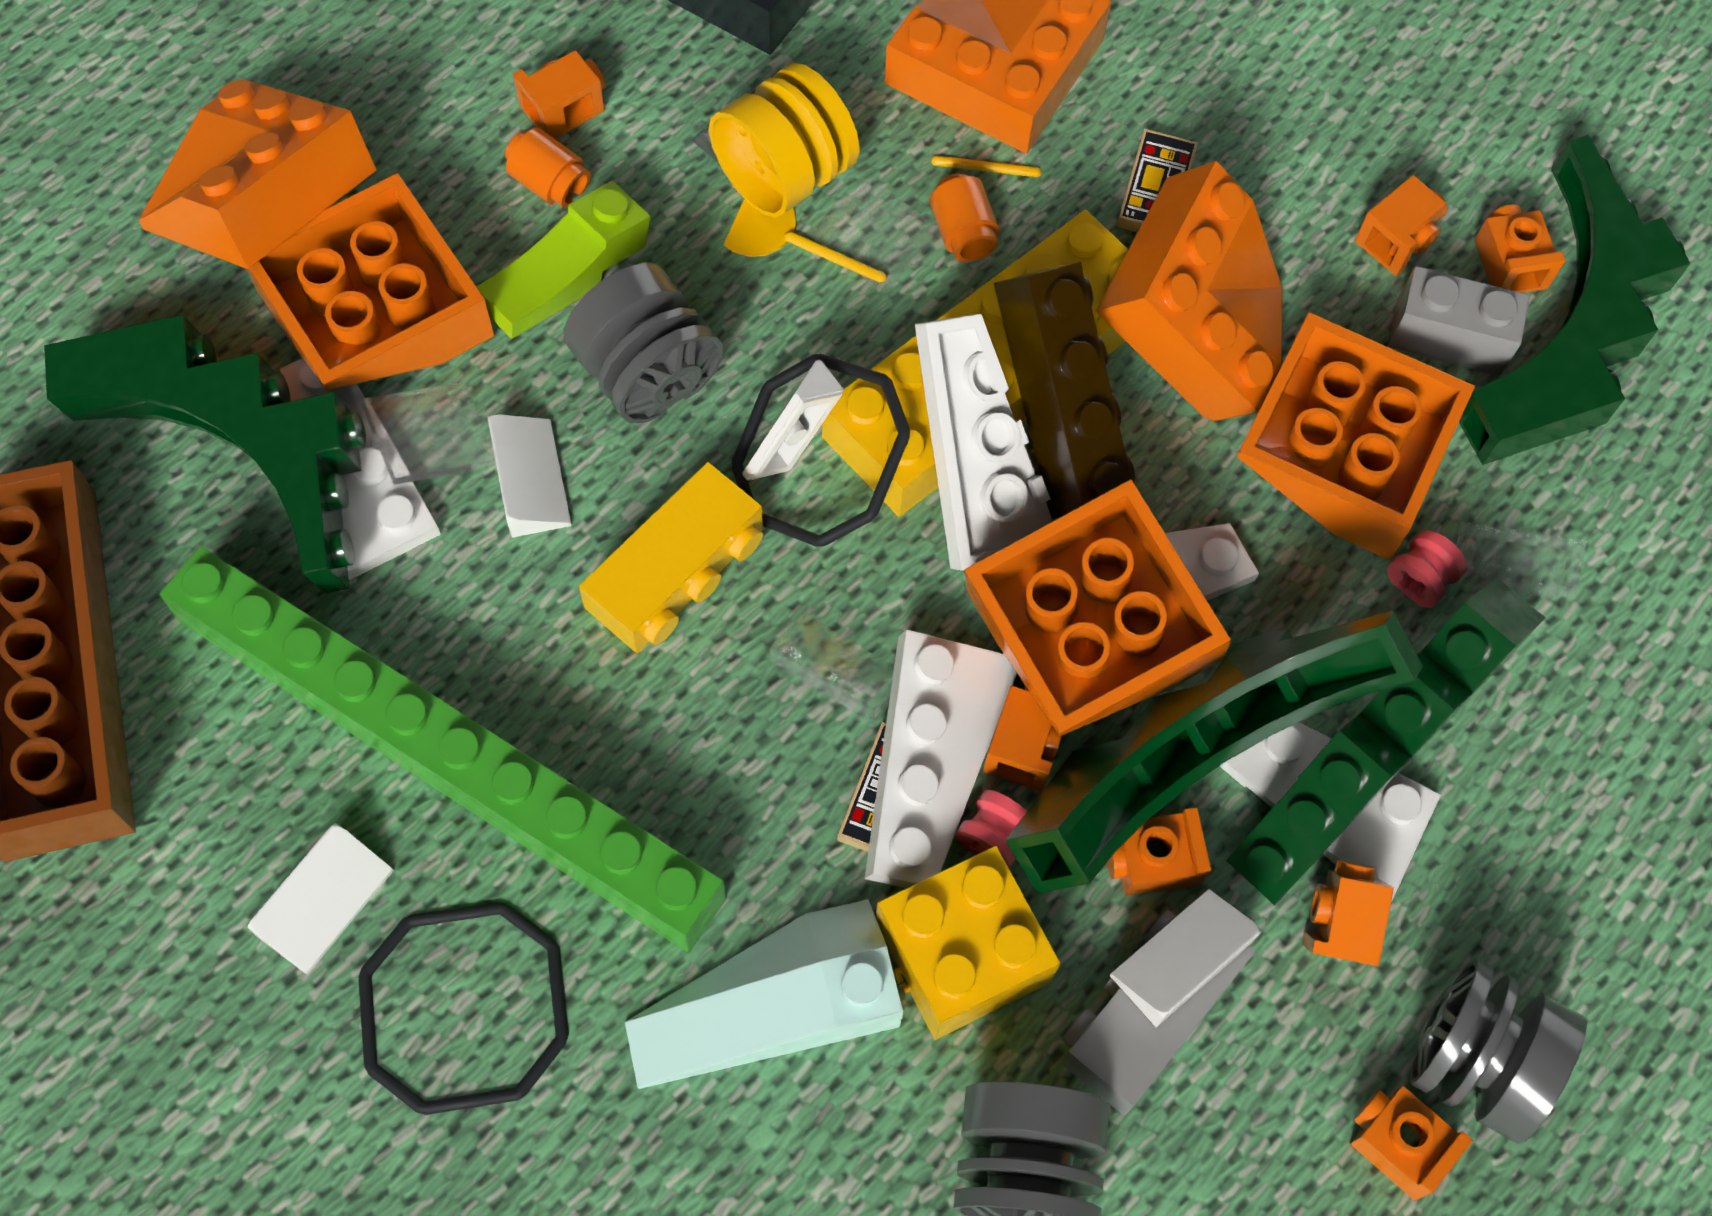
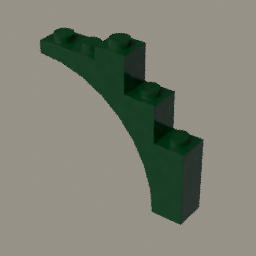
(1607, 323)
(174, 376)
(1185, 734)
(1383, 740)

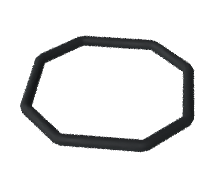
(887, 473)
(478, 1099)

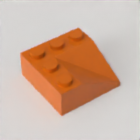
(996, 60)
(256, 172)
(371, 290)
(1202, 294)
(1354, 433)
(1097, 610)

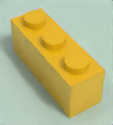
(673, 559)

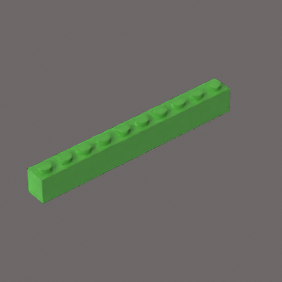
(447, 749)

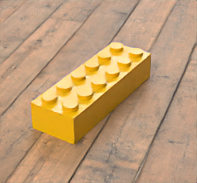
(861, 420)

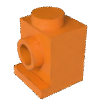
(561, 93)
(1402, 224)
(1518, 250)
(1022, 742)
(1183, 866)
(1350, 914)
(1411, 1168)

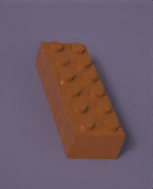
(58, 670)

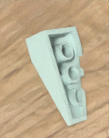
(790, 992)

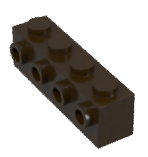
(1064, 385)

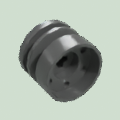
(642, 342)
(1512, 1057)
(1033, 1144)

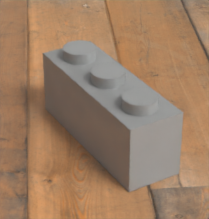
(1123, 1050)

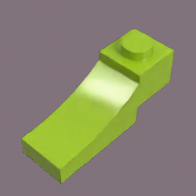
(567, 260)

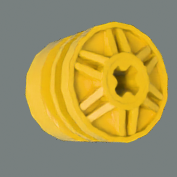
(784, 139)

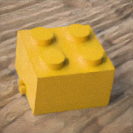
(965, 942)

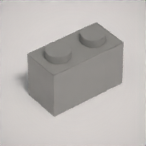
(1459, 321)

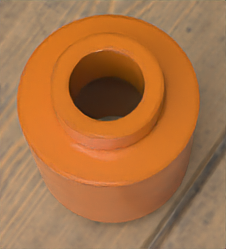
(546, 167)
(964, 217)

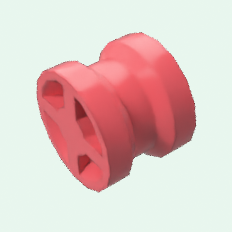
(1427, 568)
(991, 825)

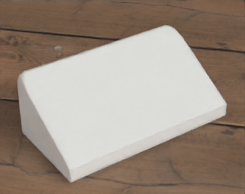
(796, 424)
(528, 474)
(320, 898)
(1185, 956)

